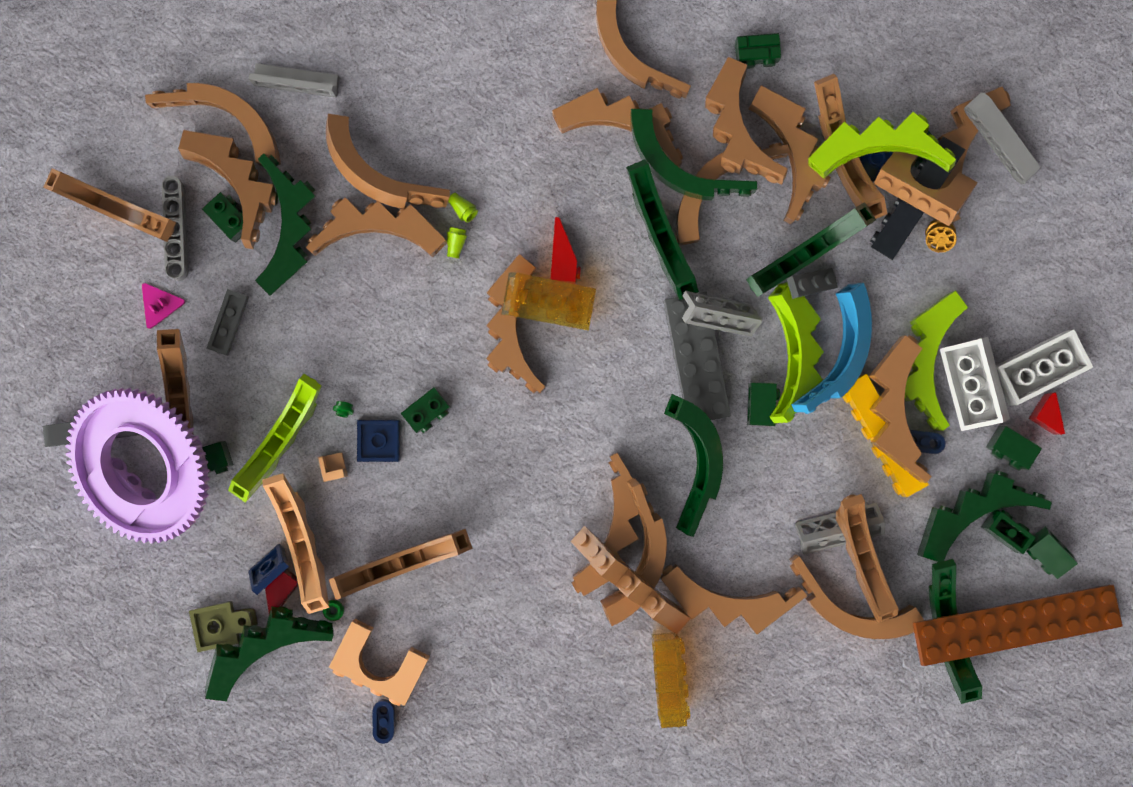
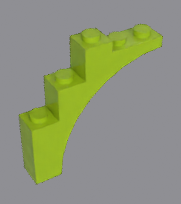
(880, 137)
(931, 328)
(803, 351)
(279, 439)

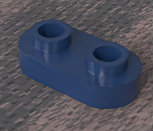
(923, 439)
(383, 720)

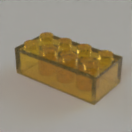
(548, 301)
(669, 681)

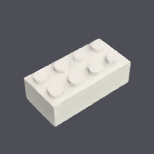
(1042, 367)
(974, 384)

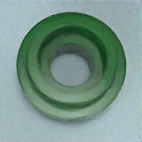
(343, 409)
(340, 610)

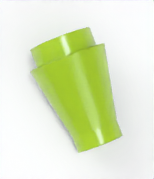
(464, 209)
(455, 241)

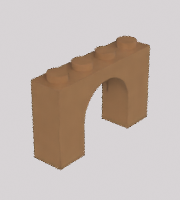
(938, 203)

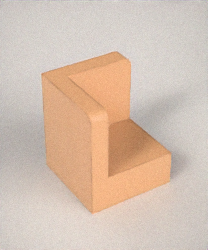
(332, 467)

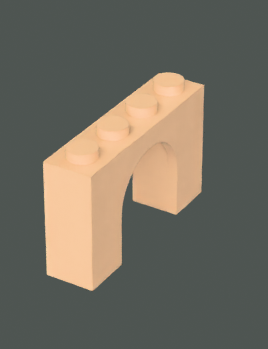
(349, 663)

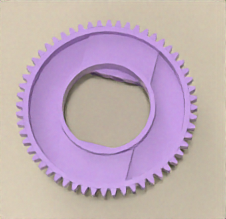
(119, 494)

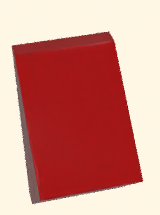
(1048, 414)

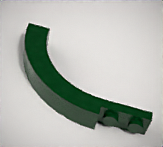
(670, 174)
(709, 461)
(943, 603)

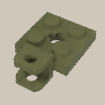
(230, 624)

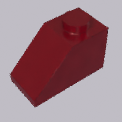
(281, 589)

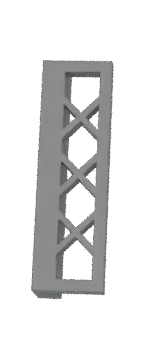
(295, 80)
(720, 314)
(828, 538)

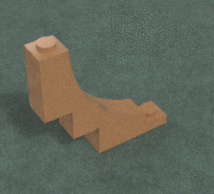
(966, 130)
(895, 437)
(620, 531)
(756, 610)

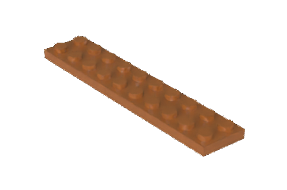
(1017, 625)

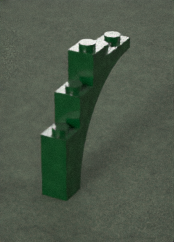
(292, 199)
(659, 230)
(811, 249)
(997, 493)
(255, 642)

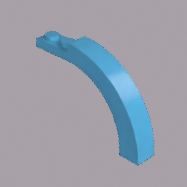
(853, 352)

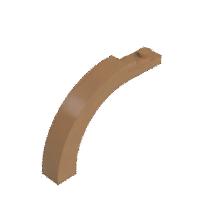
(623, 58)
(217, 97)
(852, 173)
(369, 180)
(109, 205)
(688, 212)
(618, 606)
(856, 625)

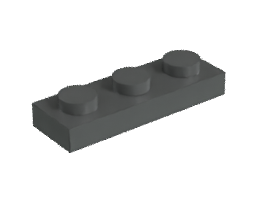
(812, 283)
(227, 322)

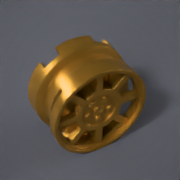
(940, 236)

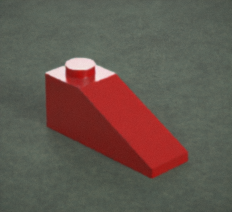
(564, 262)

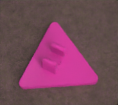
(158, 304)

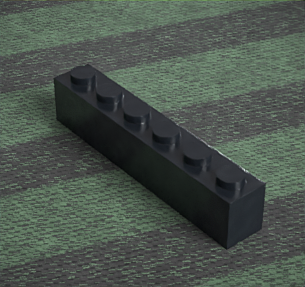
(905, 217)

